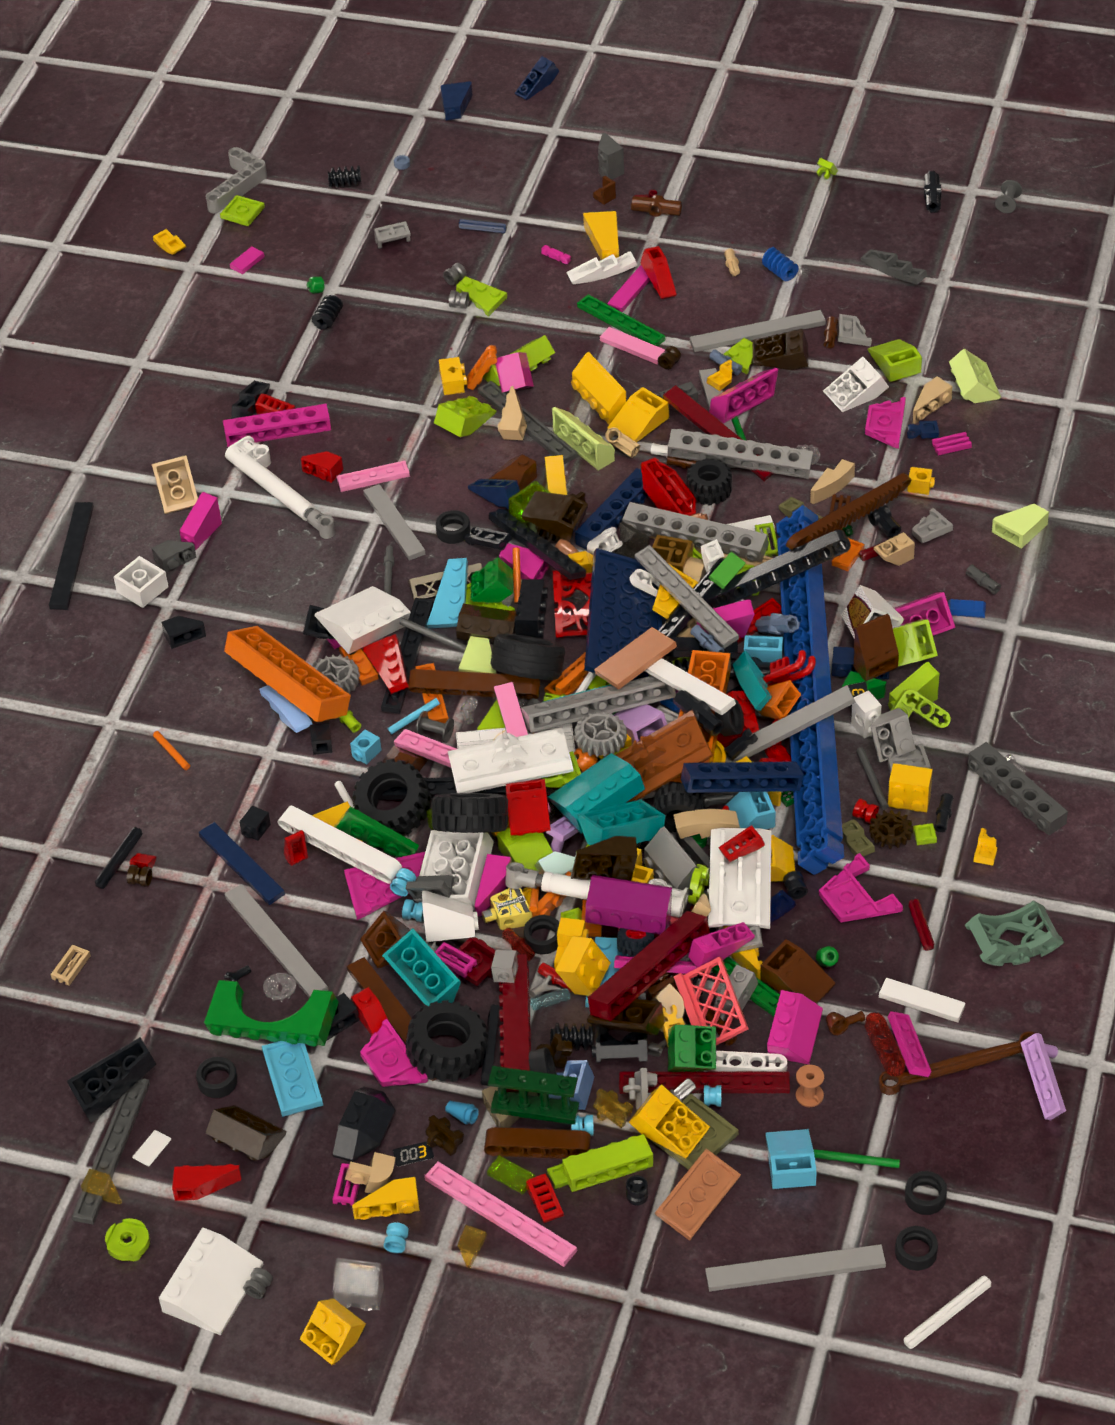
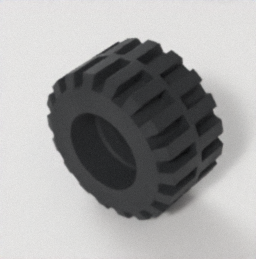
(709, 481)
(674, 800)

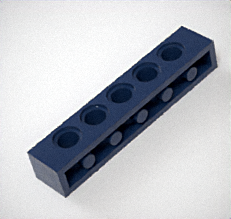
(612, 509)
(741, 777)

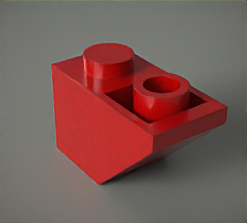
(322, 465)

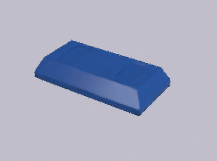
(967, 608)

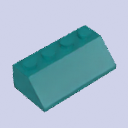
(626, 819)
(422, 969)

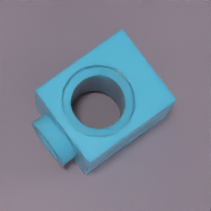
(365, 747)

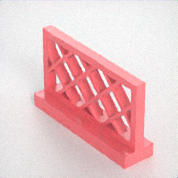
(694, 1007)

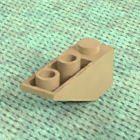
(933, 396)
(513, 420)

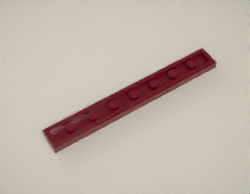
(703, 419)
(730, 1081)

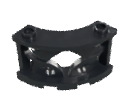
(616, 1049)

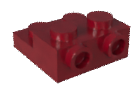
(483, 954)

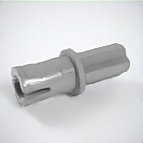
(683, 1089)

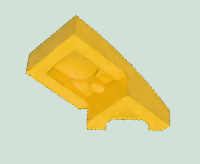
(721, 378)
(986, 849)

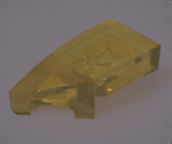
(100, 1184)
(471, 1243)

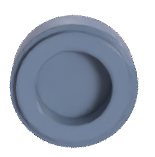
(401, 162)

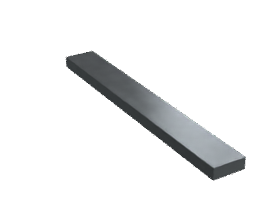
(535, 428)
(112, 1147)

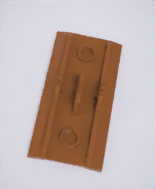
(664, 752)

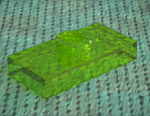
(510, 1174)

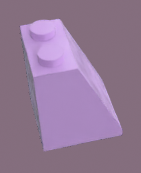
(641, 721)

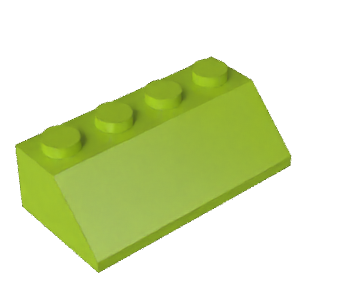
(536, 350)

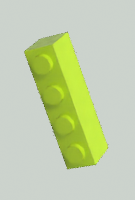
(607, 1162)

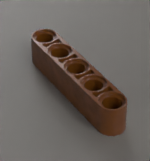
(535, 1142)

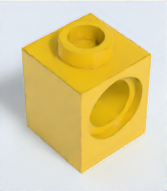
(921, 480)

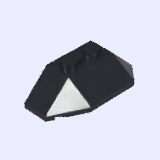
(363, 1124)

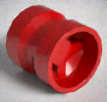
(865, 810)

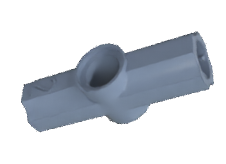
(777, 624)

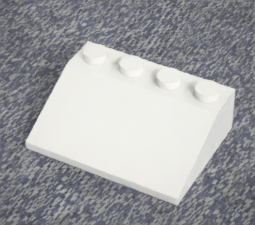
(363, 618)
(459, 856)
(209, 1282)

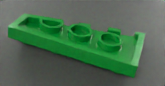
(375, 834)

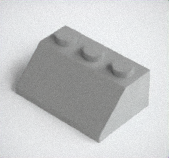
(669, 860)

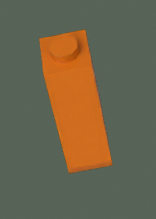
(783, 699)

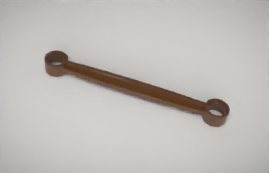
(955, 1064)

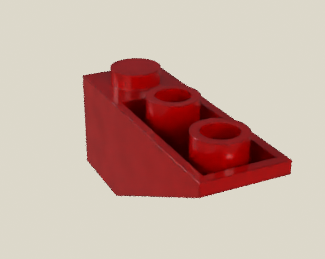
(658, 271)
(200, 1181)

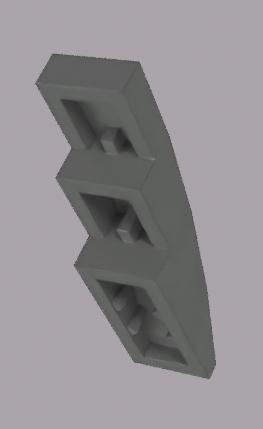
(890, 265)

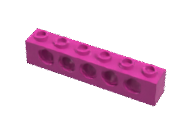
(278, 424)

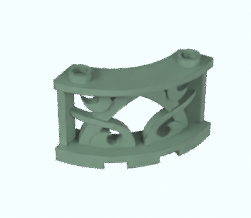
(996, 951)

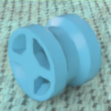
(712, 1095)

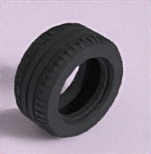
(527, 656)

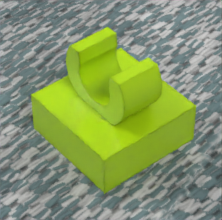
(826, 166)

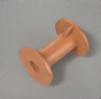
(810, 1079)

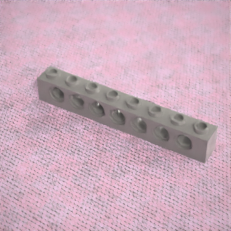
(747, 459)
(703, 530)
(607, 699)

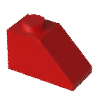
(369, 1010)

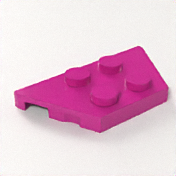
(886, 421)
(388, 1059)

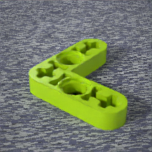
(908, 708)

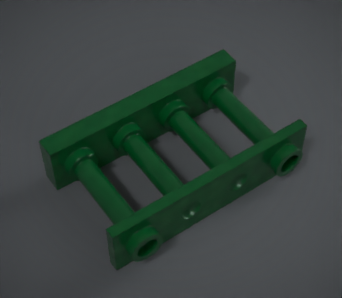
(534, 1106)

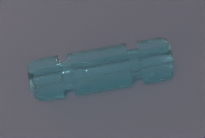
(550, 999)

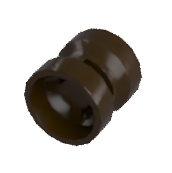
(669, 357)
(139, 875)

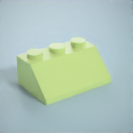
(973, 378)

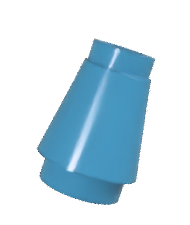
(463, 1111)

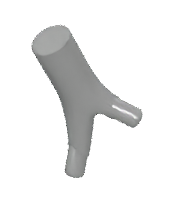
(543, 987)

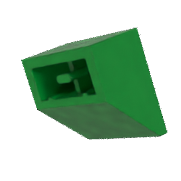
(492, 582)
(691, 1048)

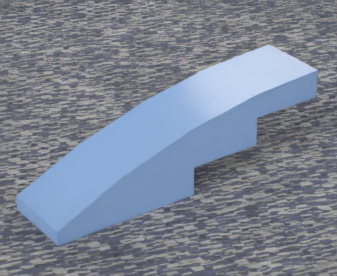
(288, 712)

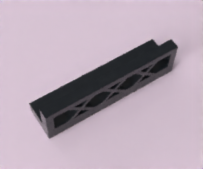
(687, 644)

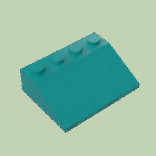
(600, 786)

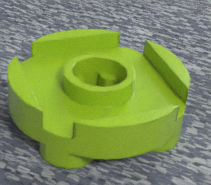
(699, 880)
(133, 1249)

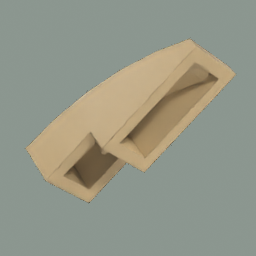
(832, 481)
(703, 821)

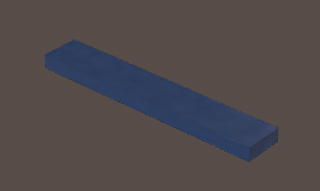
(241, 863)

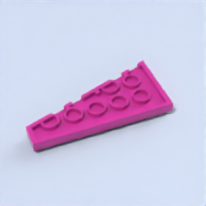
(371, 893)

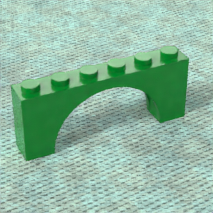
(306, 1026)

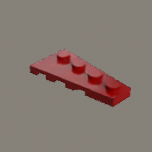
(388, 662)

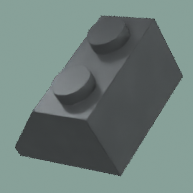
(610, 157)

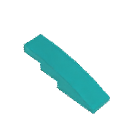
(751, 681)

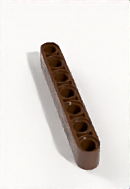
(469, 683)

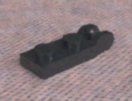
(488, 538)

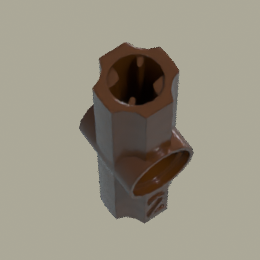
(656, 205)

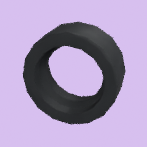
(450, 517)
(732, 720)
(541, 922)
(542, 1061)
(216, 1090)
(925, 1178)
(916, 1233)

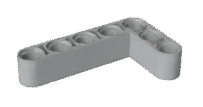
(250, 173)

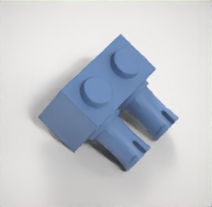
(585, 1076)

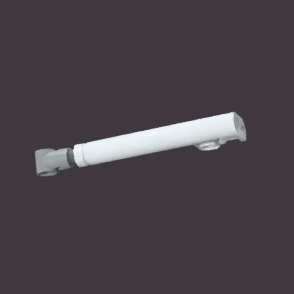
(253, 460)
(562, 884)

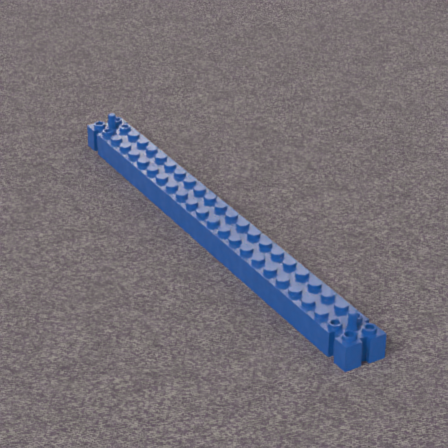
(814, 747)

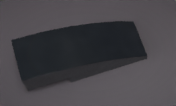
(247, 399)

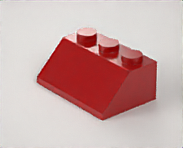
(750, 718)

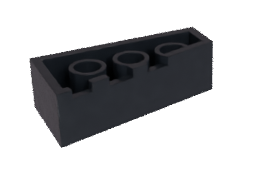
(531, 608)
(111, 1078)

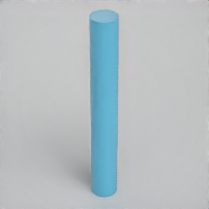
(413, 716)

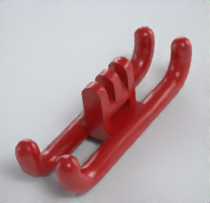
(781, 669)

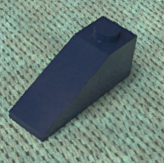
(495, 490)

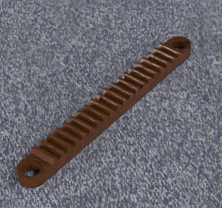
(851, 511)

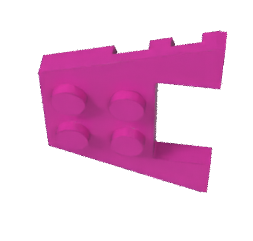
(850, 900)

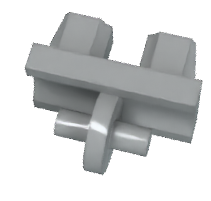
(639, 1086)

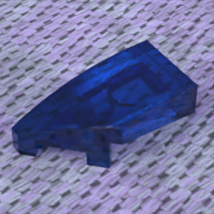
(780, 905)

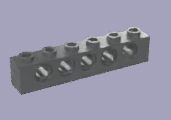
(1017, 788)

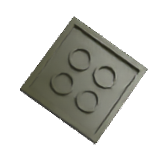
(716, 1137)

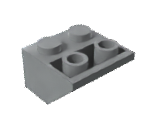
(892, 735)

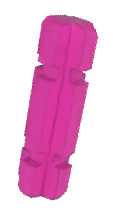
(556, 254)

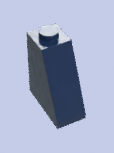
(455, 99)

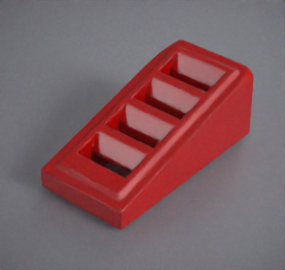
(269, 404)
(744, 836)
(295, 848)
(539, 1185)

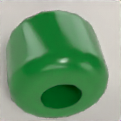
(315, 284)
(827, 956)

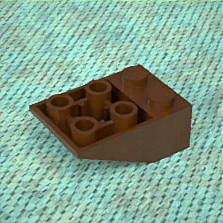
(875, 648)
(795, 971)

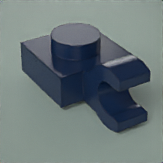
(925, 429)

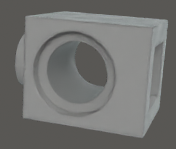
(504, 966)

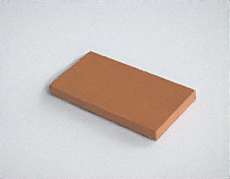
(635, 658)
(697, 1194)

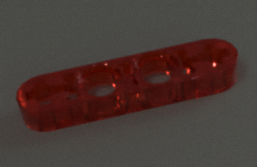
(889, 1043)

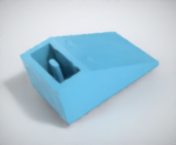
(791, 1159)

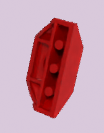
(667, 488)

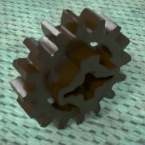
(891, 829)

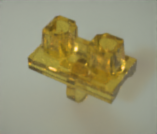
(611, 1108)

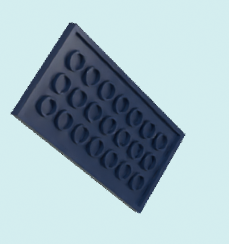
(616, 608)

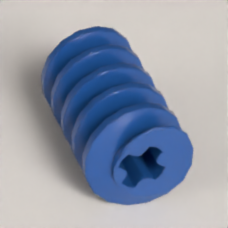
(780, 264)

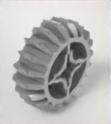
(340, 671)
(600, 734)

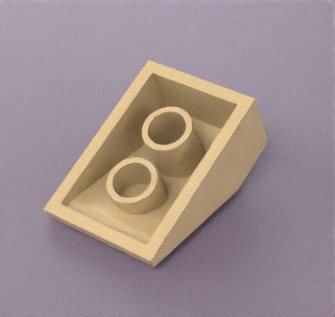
(175, 484)

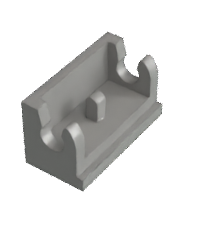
(392, 233)

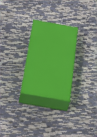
(727, 570)

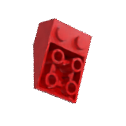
(528, 807)

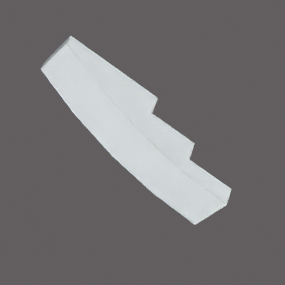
(607, 267)

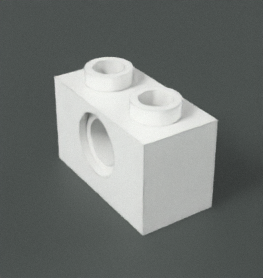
(864, 713)

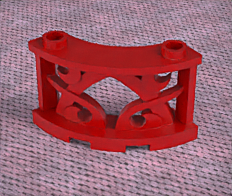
(565, 620)

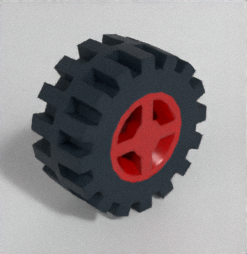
(633, 941)

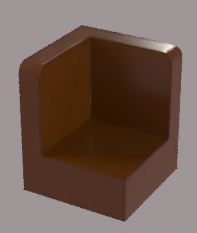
(607, 192)

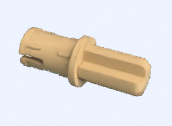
(731, 261)

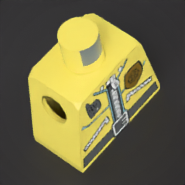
(508, 909)

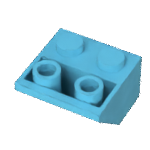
(764, 647)
(753, 810)

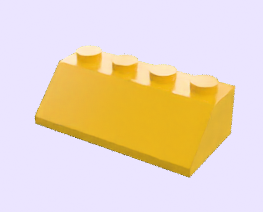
(598, 388)

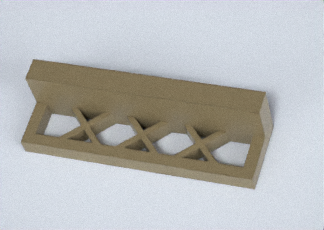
(432, 578)

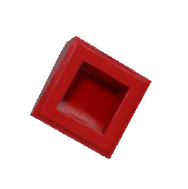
(143, 860)

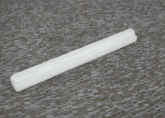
(947, 1312)

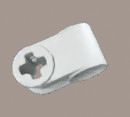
(606, 541)

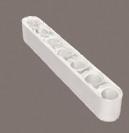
(340, 844)

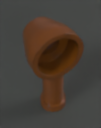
(838, 1023)

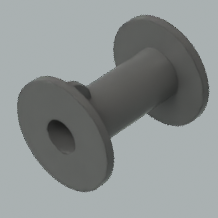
(1010, 189)
(424, 723)

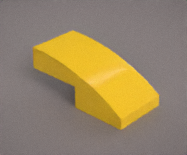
(168, 242)

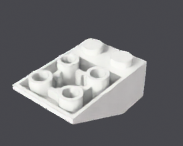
(856, 386)

